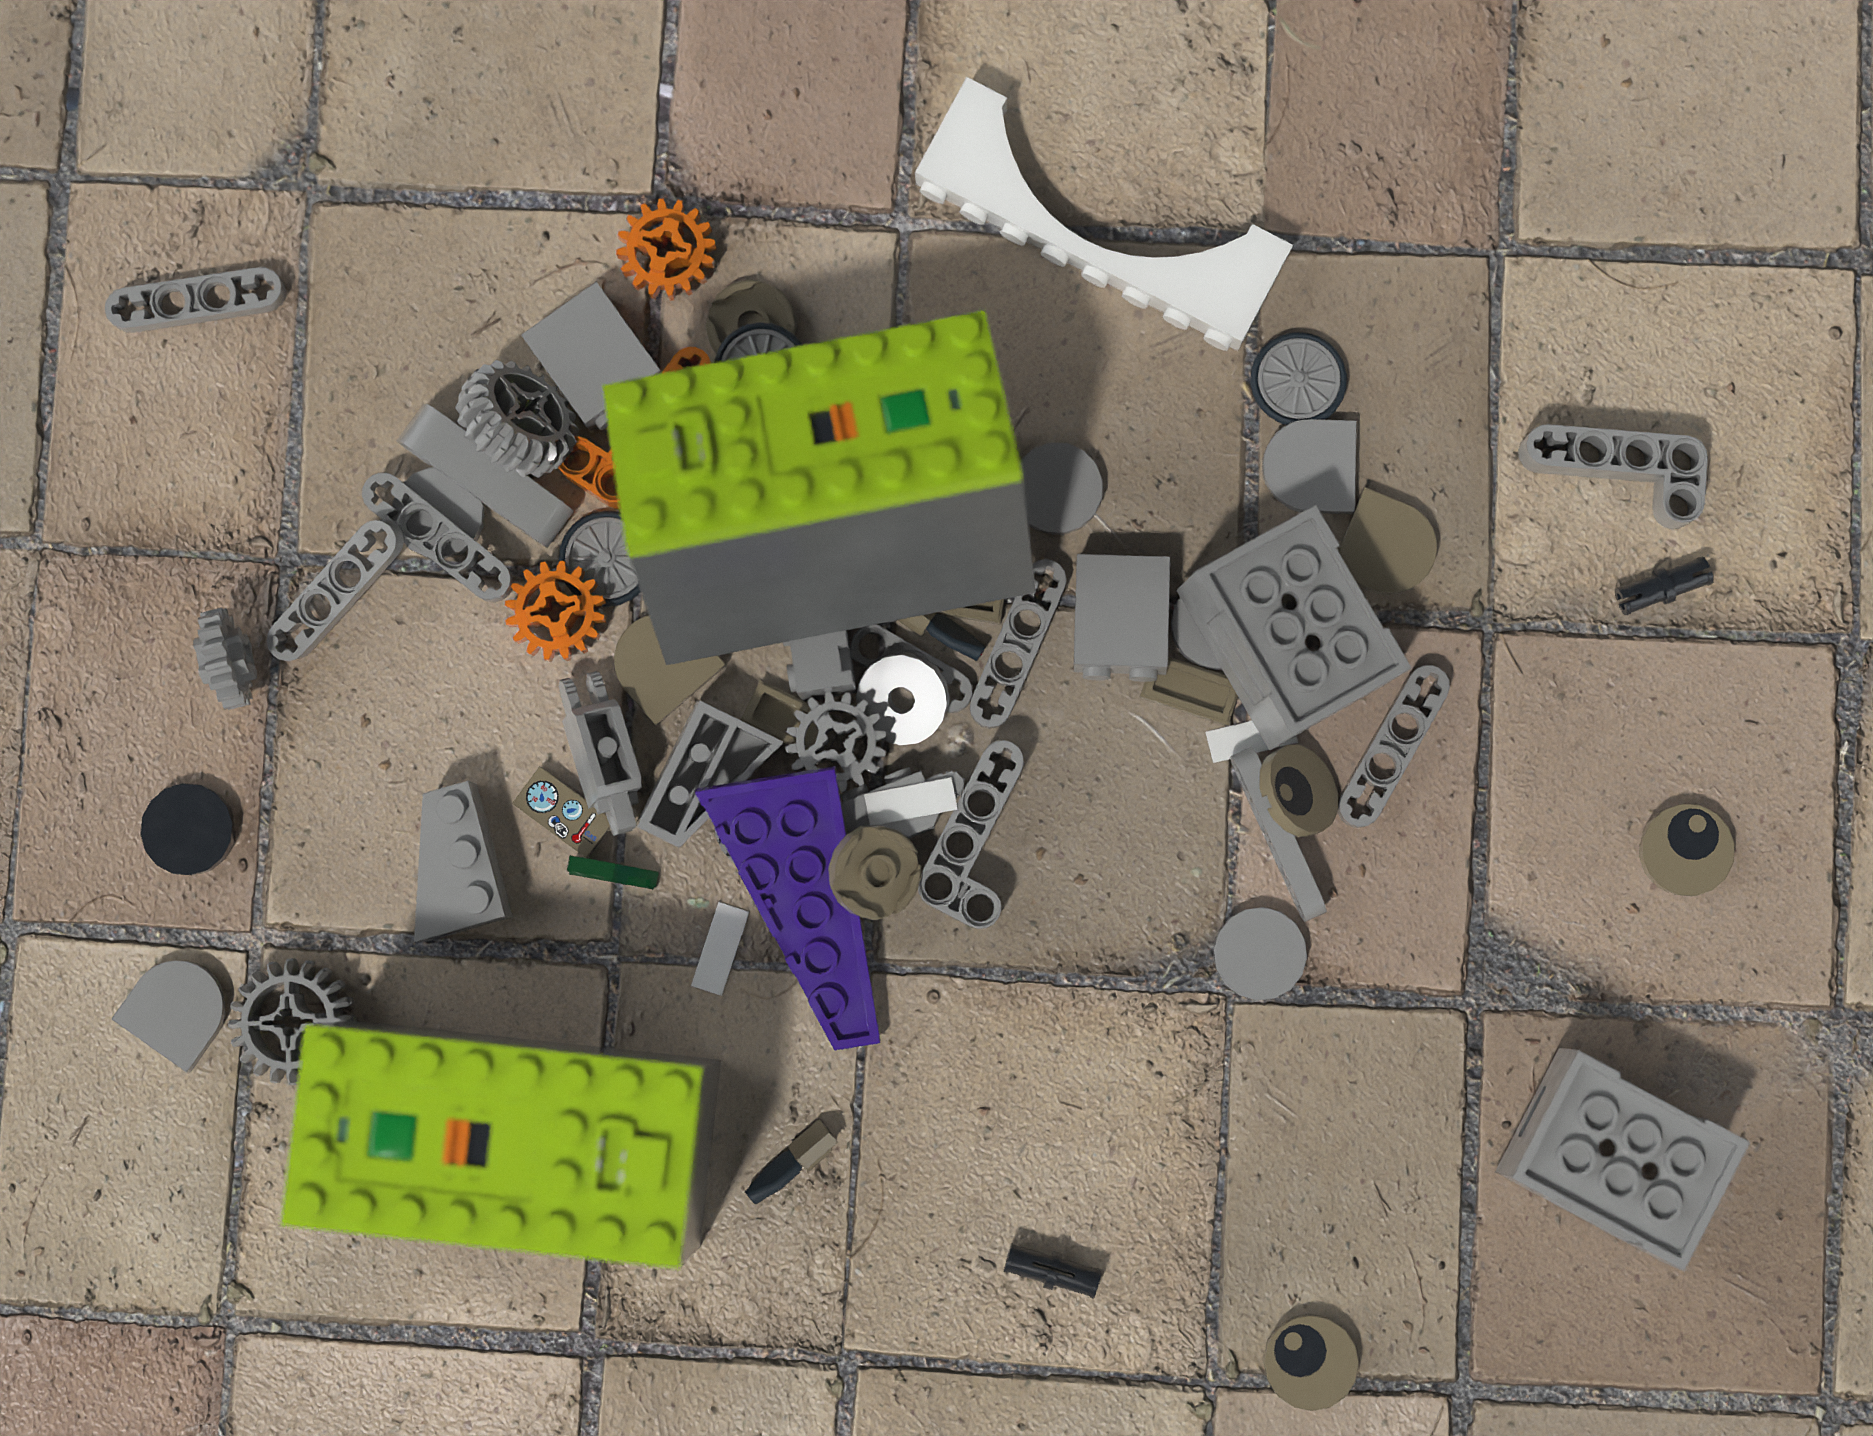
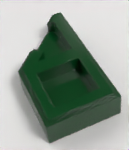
(612, 872)

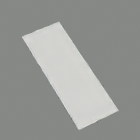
(1236, 738)
(910, 801)
(720, 948)

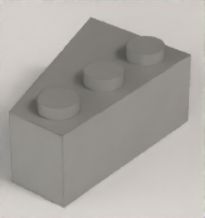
(821, 666)
(707, 753)

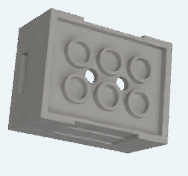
(1264, 644)
(1560, 1158)

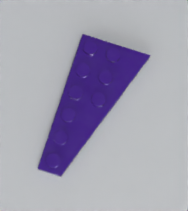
(782, 845)

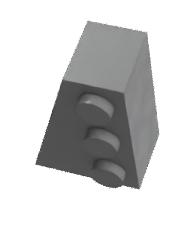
(457, 866)

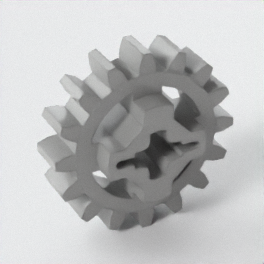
(225, 658)
(862, 726)

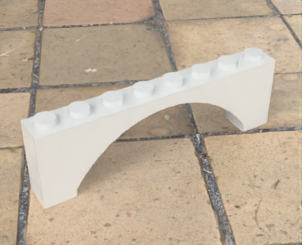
(1205, 290)

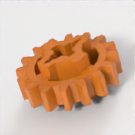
(670, 231)
(550, 591)

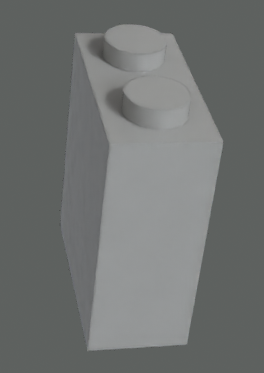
(586, 348)
(1121, 616)

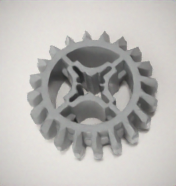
(517, 418)
(252, 1023)

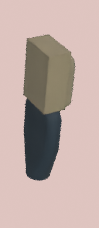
(946, 632)
(804, 1152)

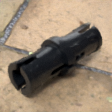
(1664, 585)
(1084, 1279)

